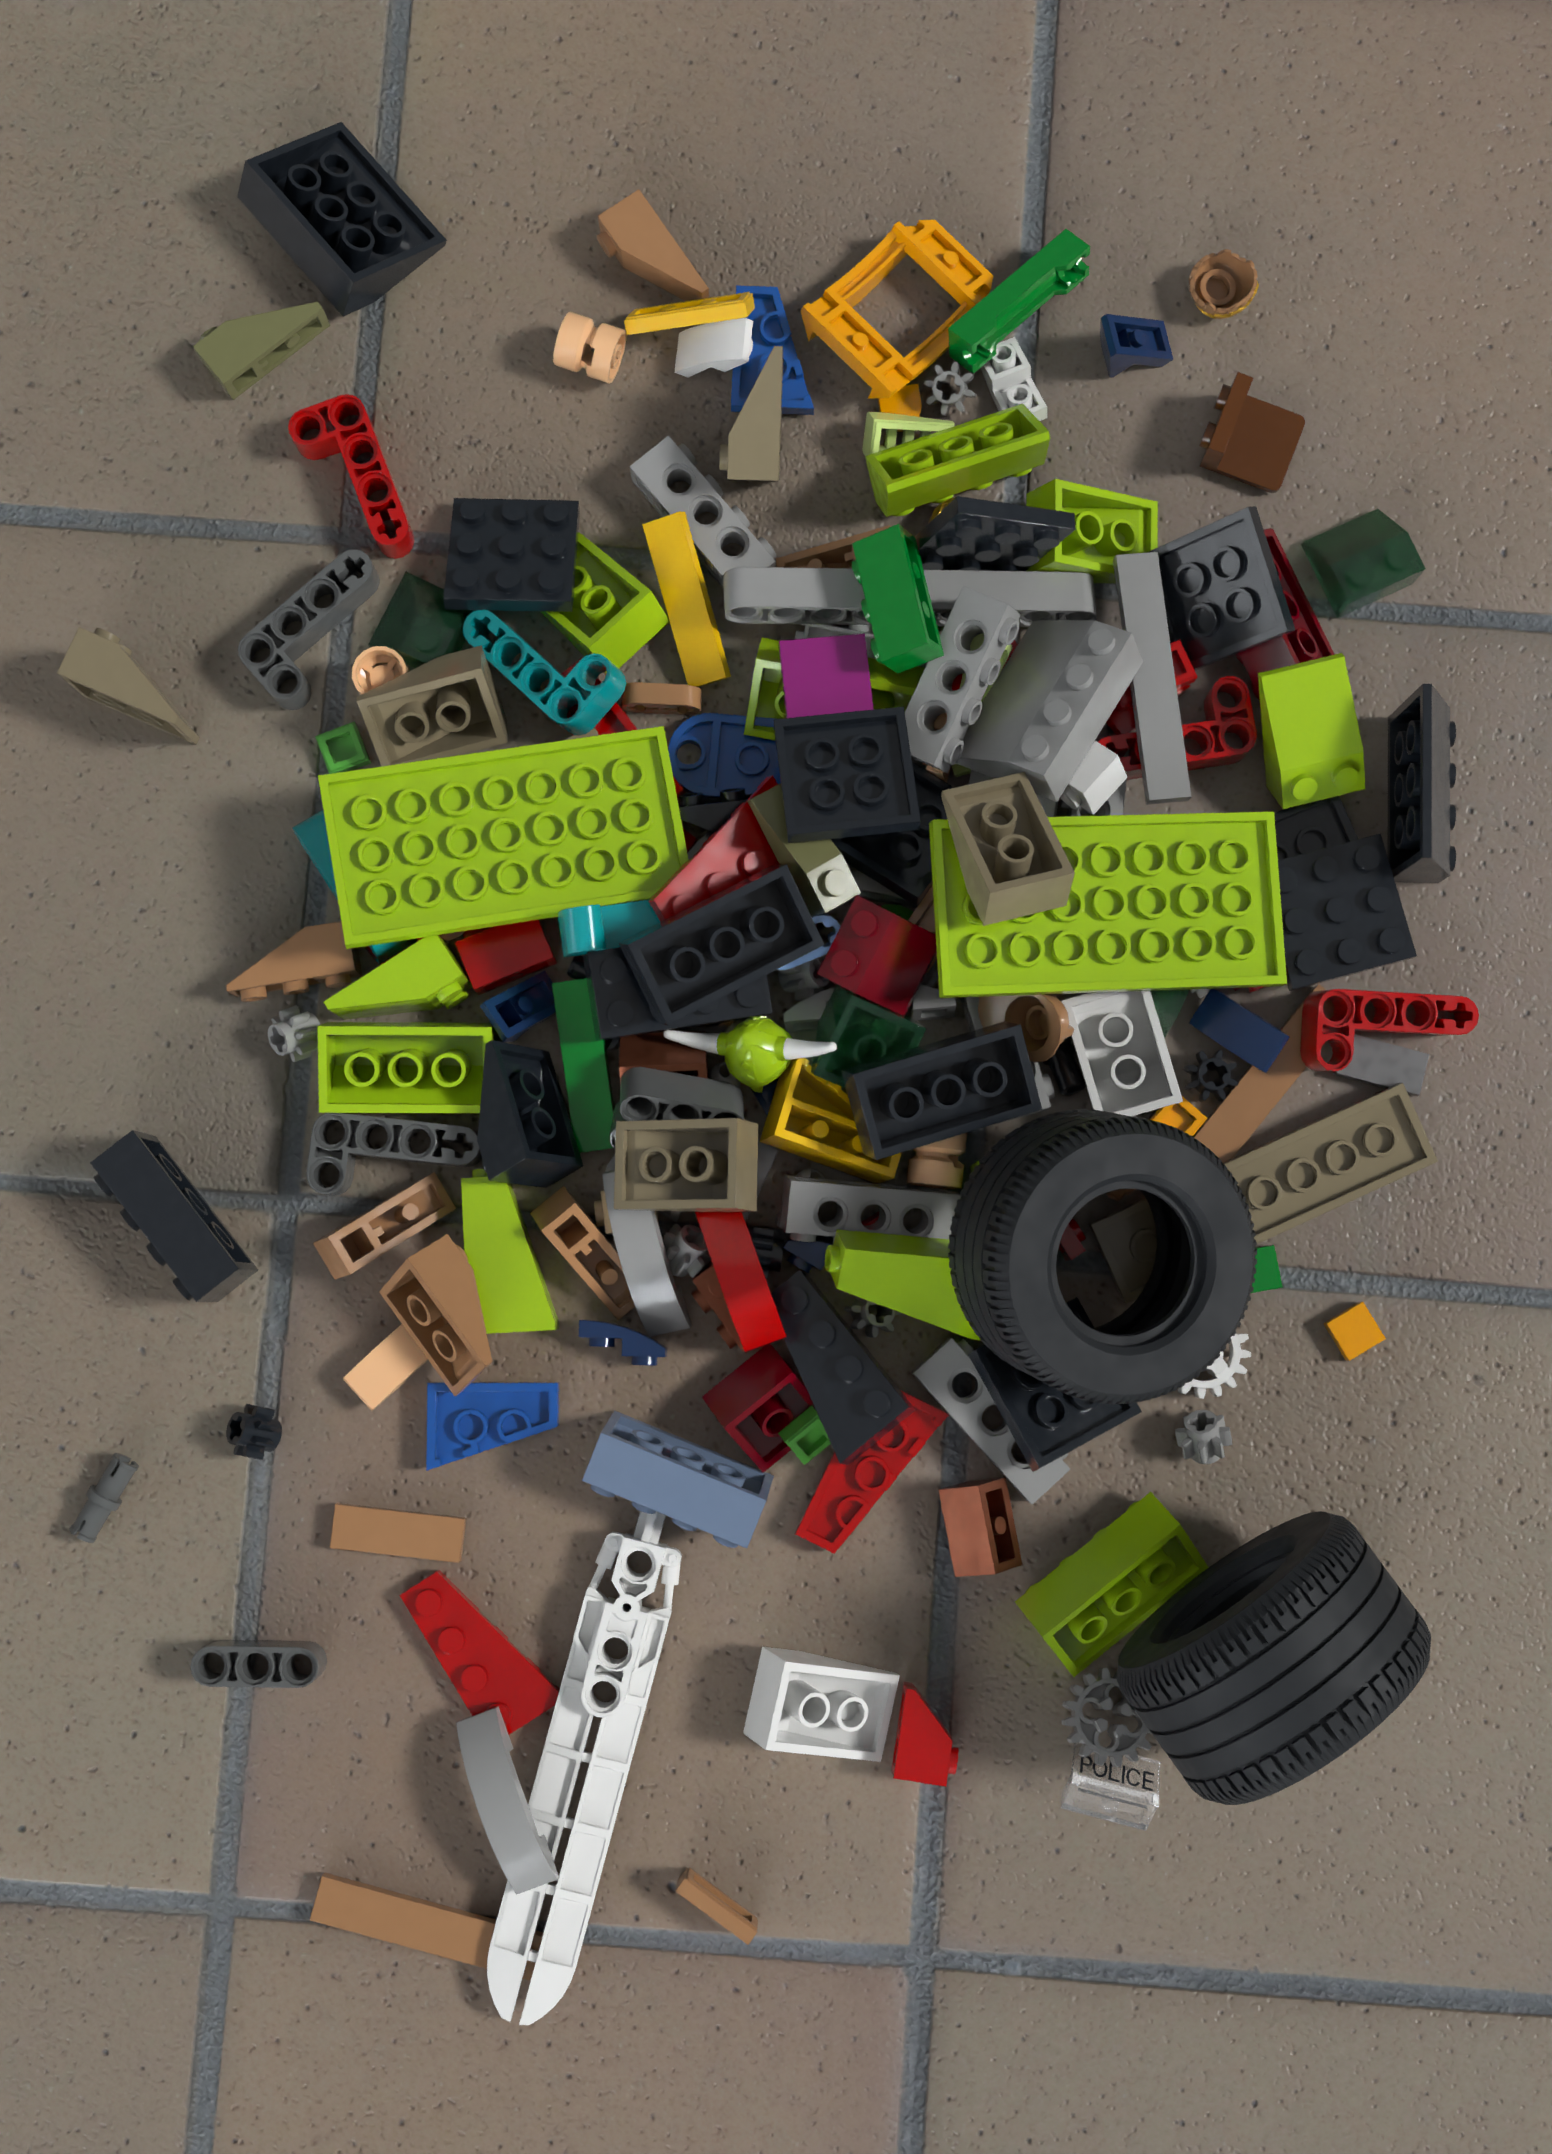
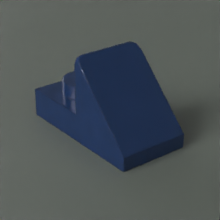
(1132, 342)
(521, 1007)

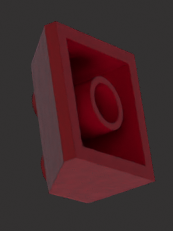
(879, 956)
(758, 1404)

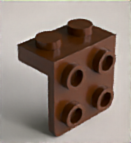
(1250, 438)

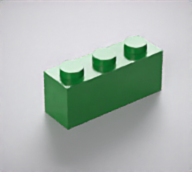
(896, 599)

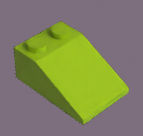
(1105, 527)
(610, 608)
(1310, 732)
(412, 981)

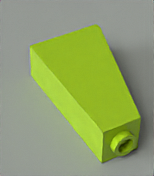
(503, 1259)
(899, 1274)

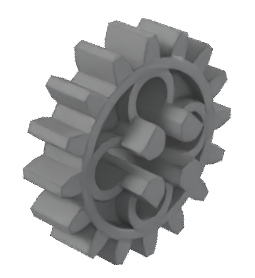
(1087, 1730)

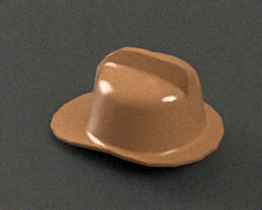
(1041, 1019)

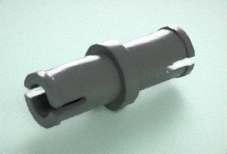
(104, 1498)

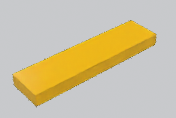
(686, 599)

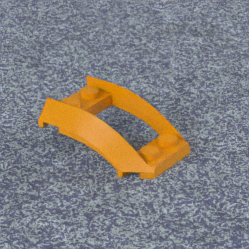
(858, 342)

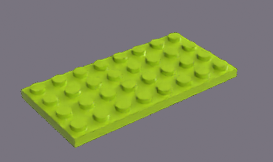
(501, 835)
(1146, 911)

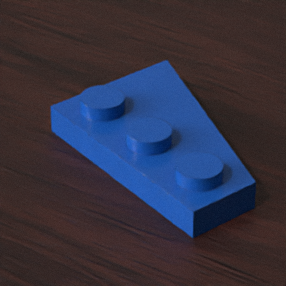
(770, 330)
(486, 1417)

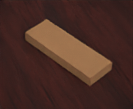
(398, 1532)

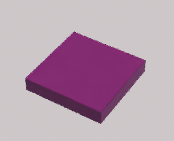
(825, 675)

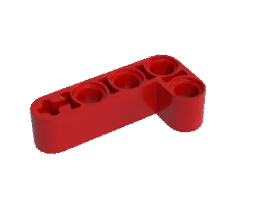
(366, 477)
(1207, 733)
(1388, 1018)
(741, 1278)

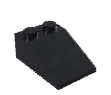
(524, 1118)

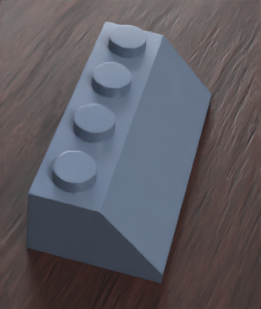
(678, 1480)

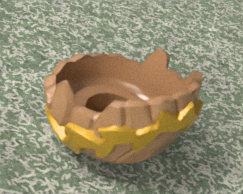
(1223, 284)

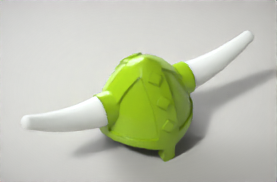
(754, 1050)

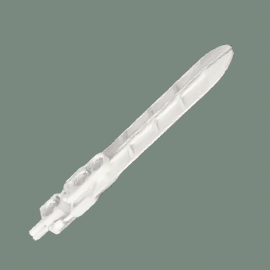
(606, 1775)

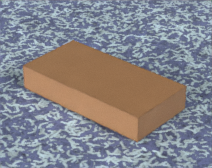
(717, 1905)

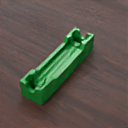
(1048, 273)

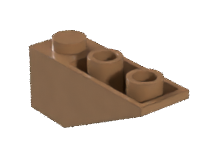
(307, 958)

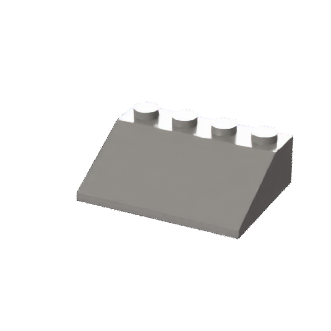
(1051, 702)

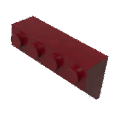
(1298, 646)

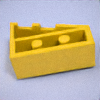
(818, 1124)

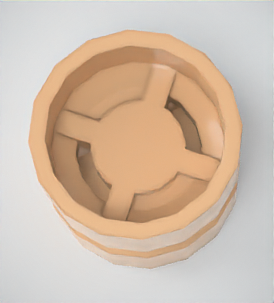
(576, 340)
(377, 667)
(938, 1164)

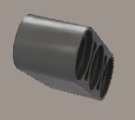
(676, 1096)
(238, 1667)

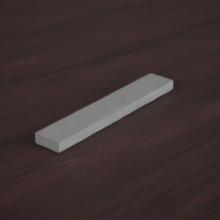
(1154, 684)

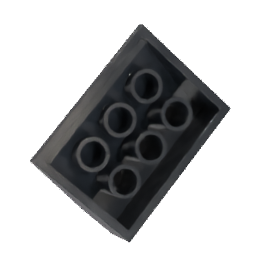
(338, 216)
(1420, 788)

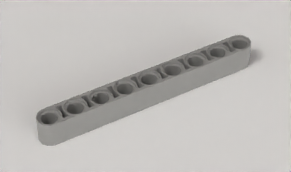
(835, 595)

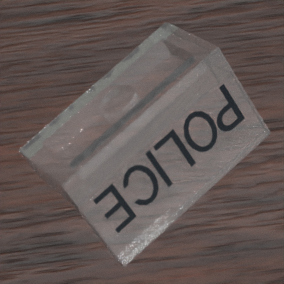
(1112, 1793)

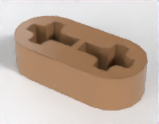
(661, 698)

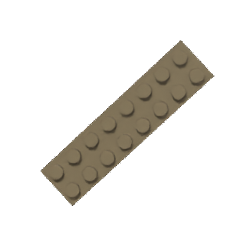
(1289, 1179)

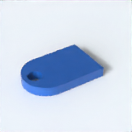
(726, 757)

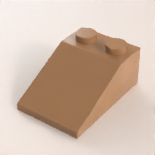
(442, 1311)

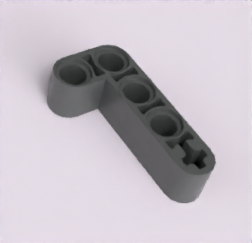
(316, 624)
(396, 1148)

